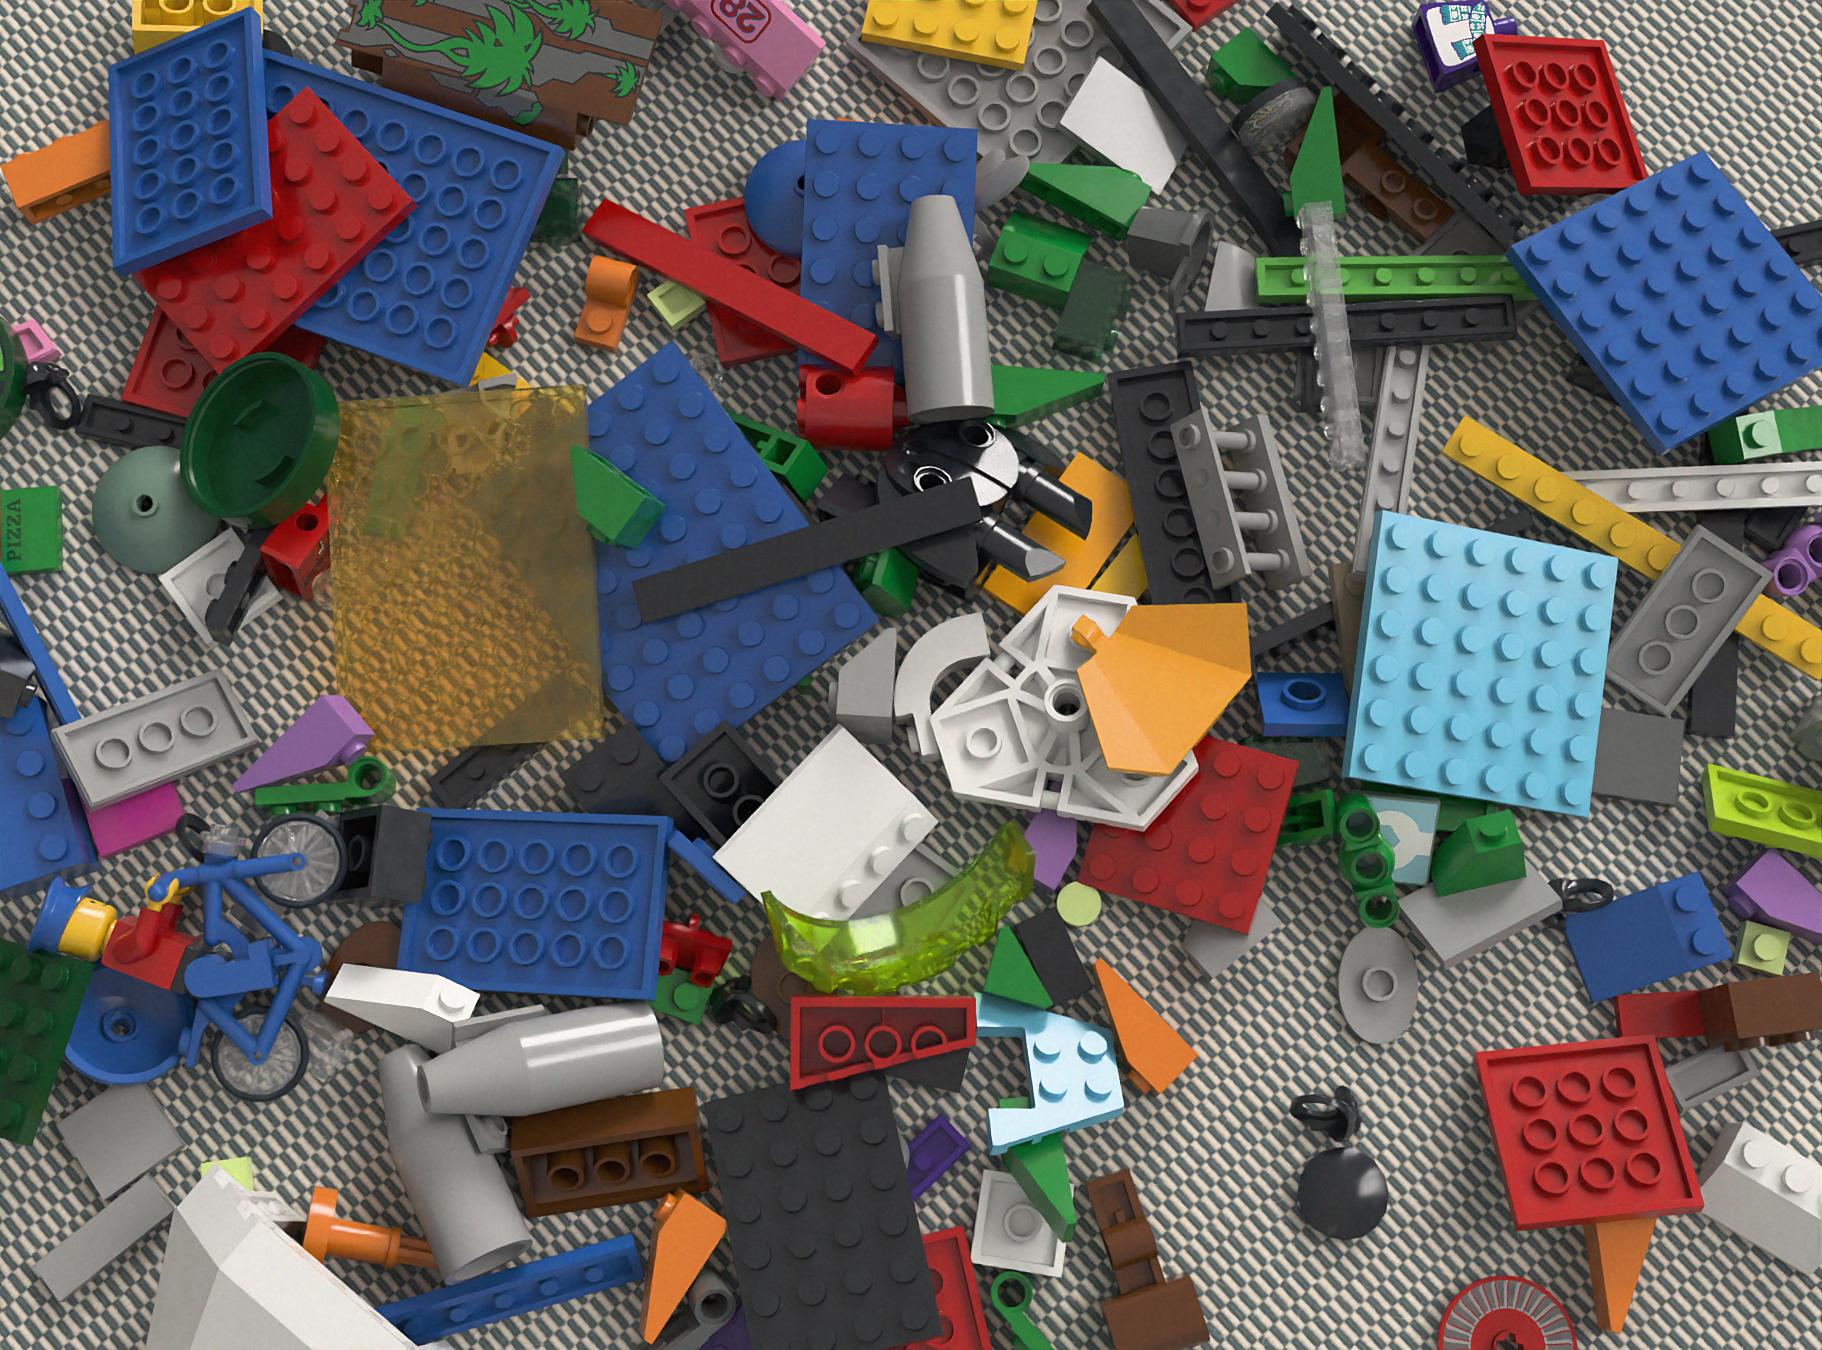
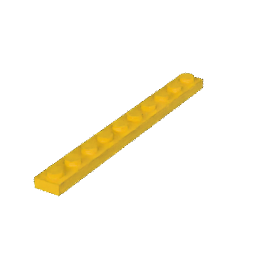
(1618, 534)

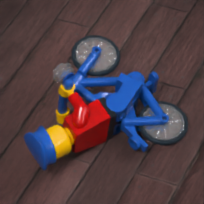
(294, 864)

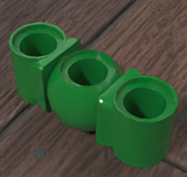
(1369, 880)

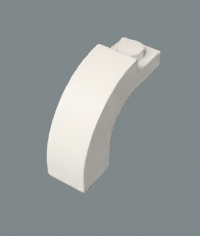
(939, 652)

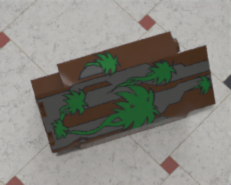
(511, 62)

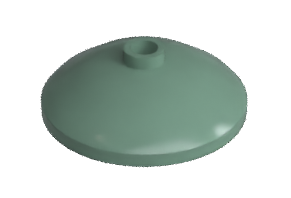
(156, 538)

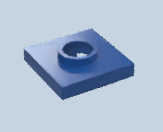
(1289, 713)
(700, 858)

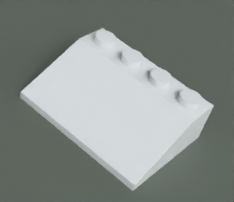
(828, 832)

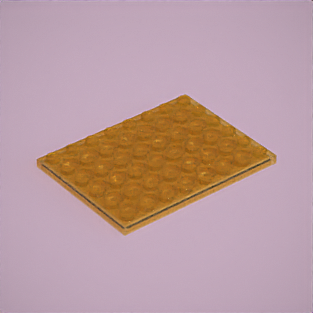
(464, 570)

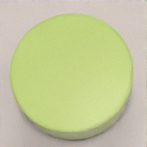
(1078, 904)

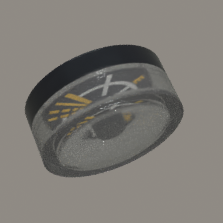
(1274, 116)

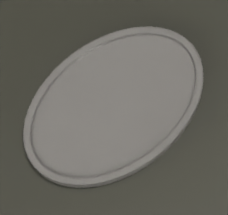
(1377, 985)

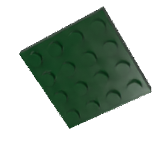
(37, 1016)

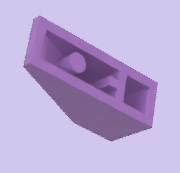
(319, 741)
(1776, 896)

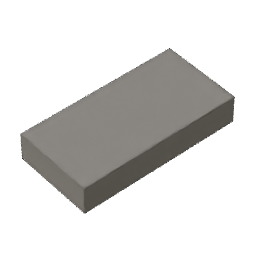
(1708, 1075)

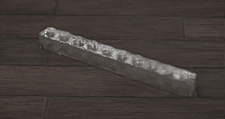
(1332, 336)

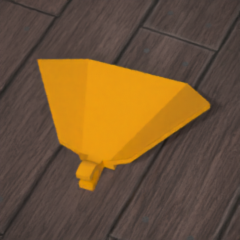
(1162, 680)

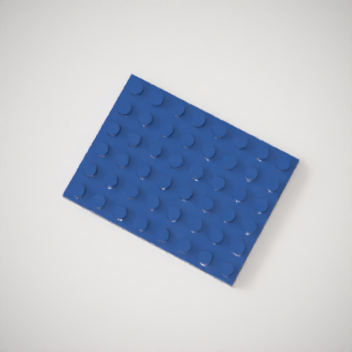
(445, 270)
(719, 495)

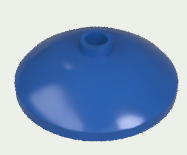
(775, 200)
(152, 1022)

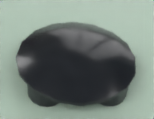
(1342, 1193)

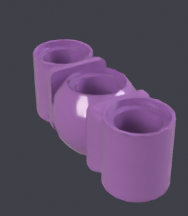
(1795, 561)

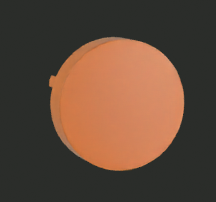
(358, 1240)

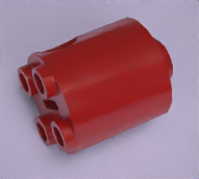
(849, 410)

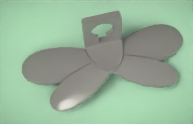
(994, 182)

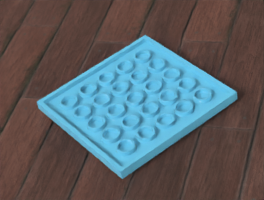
(1480, 665)

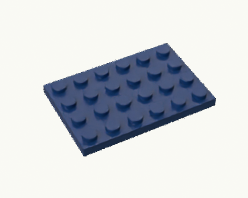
(188, 142)
(860, 198)
(541, 903)

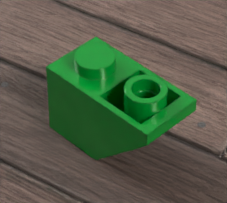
(886, 582)

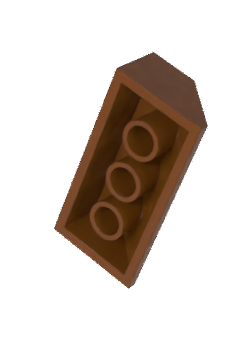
(610, 1152)

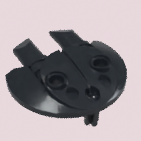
(1001, 467)

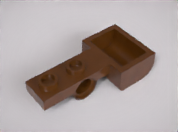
(1383, 184)
(1149, 1308)

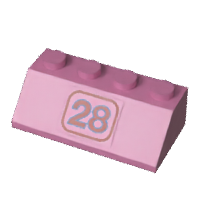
(758, 37)

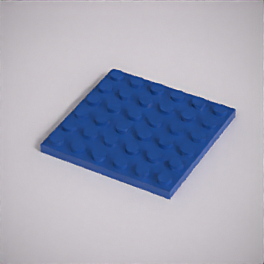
(1677, 300)

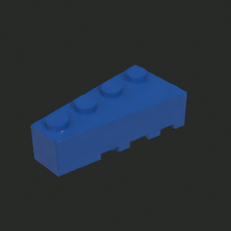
(40, 808)

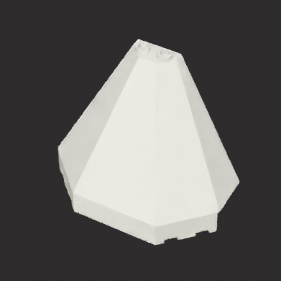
(247, 1285)

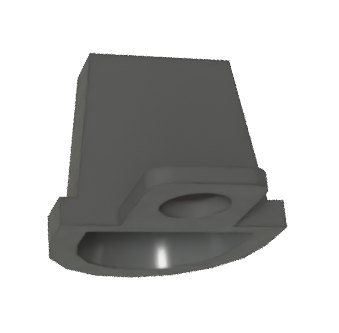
(1171, 246)

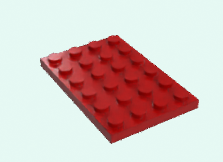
(327, 216)

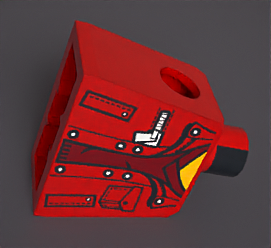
(299, 549)

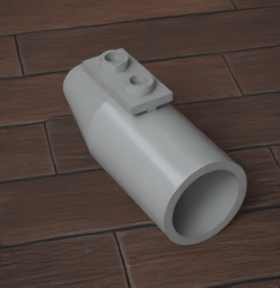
(939, 312)
(542, 1063)
(451, 1175)

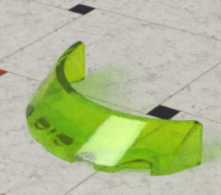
(915, 940)

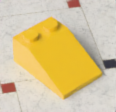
(166, 19)

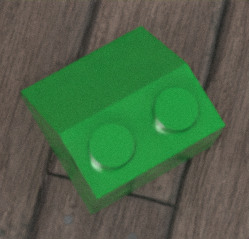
(1037, 259)
(611, 501)

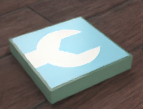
(1409, 827)

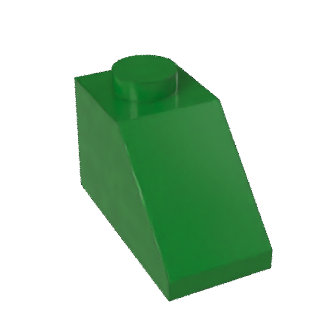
(1245, 68)
(1479, 855)

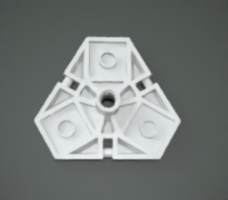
(1008, 740)

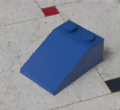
(1646, 937)

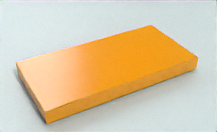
(1084, 558)

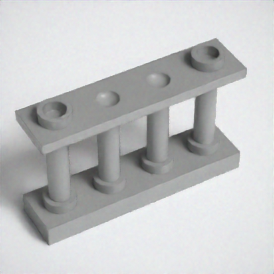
(1265, 496)

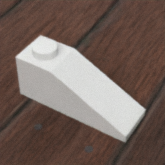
(403, 1002)

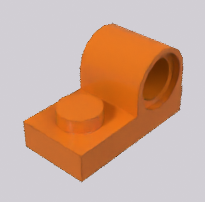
(610, 295)

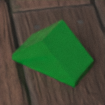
(1309, 820)
(1013, 976)

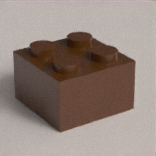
(1762, 1012)

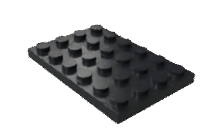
(822, 1217)

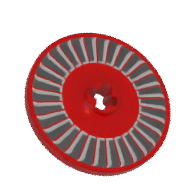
(1503, 1305)

